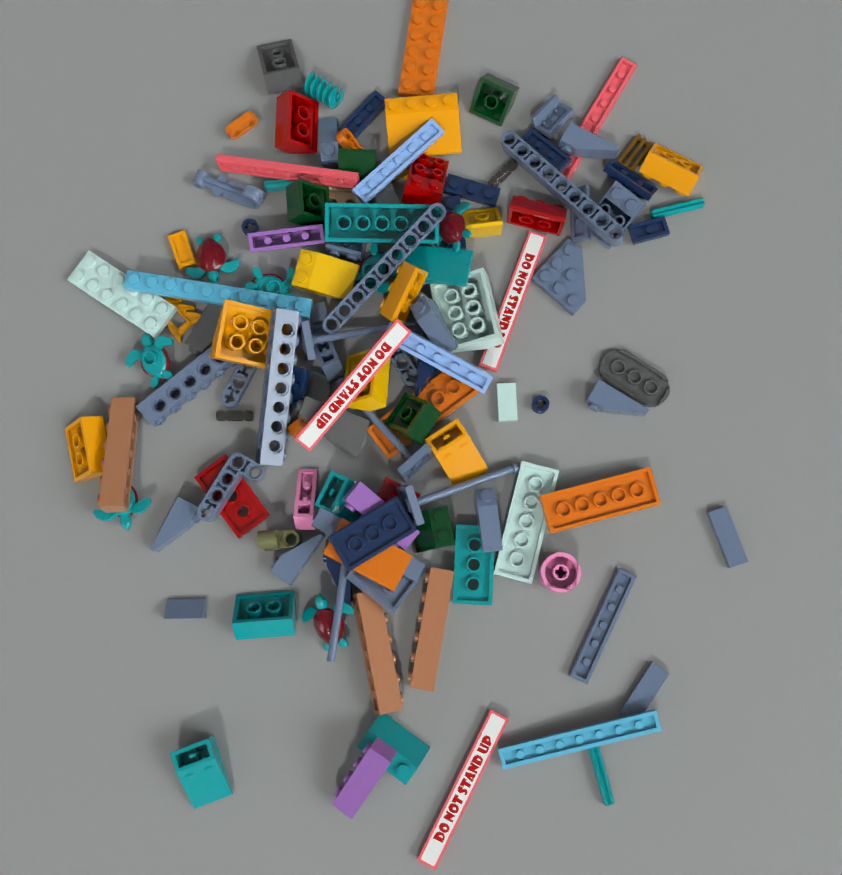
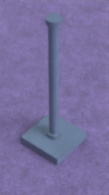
(310, 341)
(414, 461)
(411, 503)

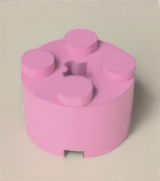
(568, 565)

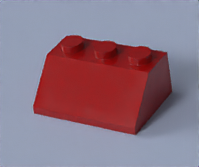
(296, 123)
(537, 215)

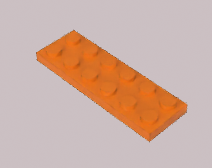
(423, 48)
(443, 393)
(599, 500)

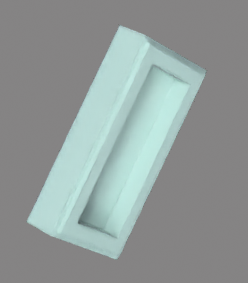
(507, 402)

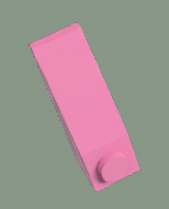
(305, 499)

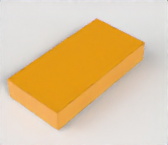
(182, 250)

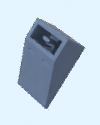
(621, 206)

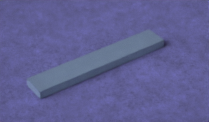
(329, 522)
(602, 626)

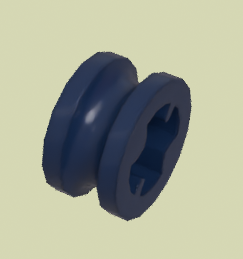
(253, 223)
(535, 408)

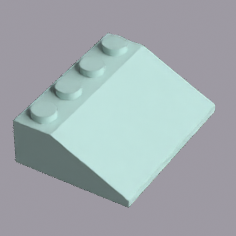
(470, 312)

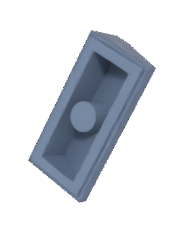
(185, 609)

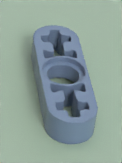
(404, 377)
(227, 392)

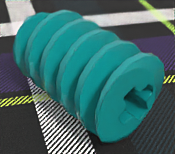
(322, 92)

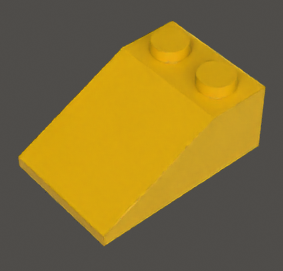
(324, 275)

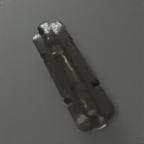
(503, 173)
(234, 415)

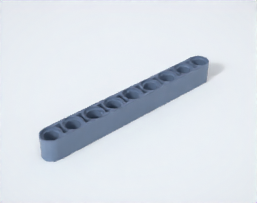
(565, 195)
(387, 259)

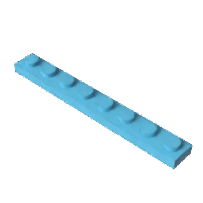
(579, 739)

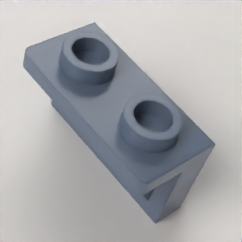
(551, 117)
(351, 251)

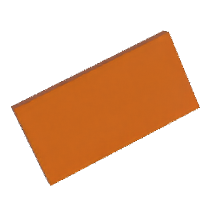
(383, 568)

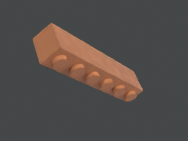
(119, 455)
(432, 629)
(377, 655)

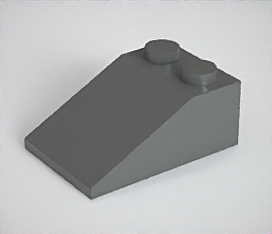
(280, 66)

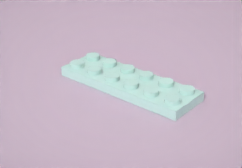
(106, 285)
(525, 523)

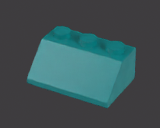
(264, 615)
(408, 747)

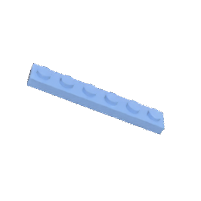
(398, 161)
(446, 362)

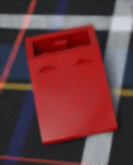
(425, 180)

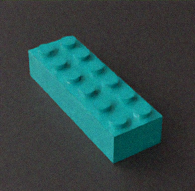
(376, 223)

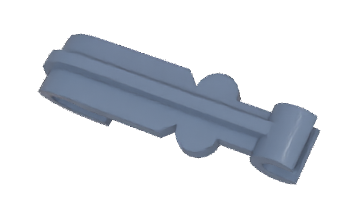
(244, 195)

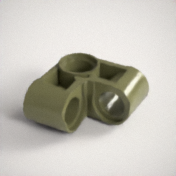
(277, 539)

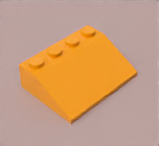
(409, 114)
(243, 335)

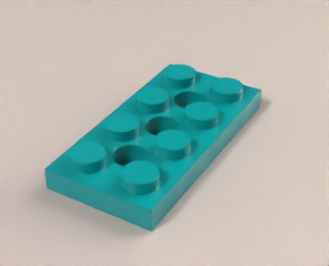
(462, 573)

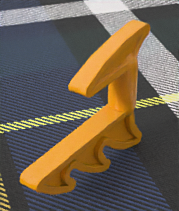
(190, 317)

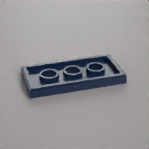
(372, 533)

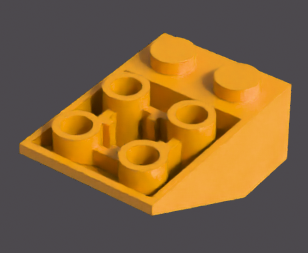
(456, 453)

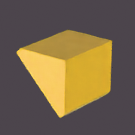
(483, 222)

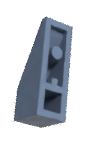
(328, 142)
(583, 143)
(433, 323)
(327, 355)
(609, 400)
(488, 519)
(179, 520)
(293, 562)

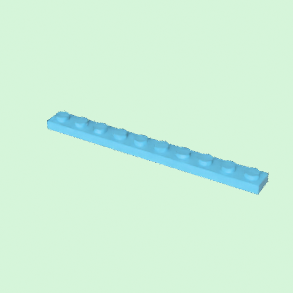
(212, 293)

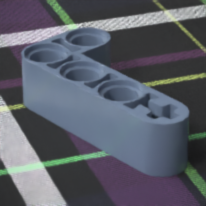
(227, 489)

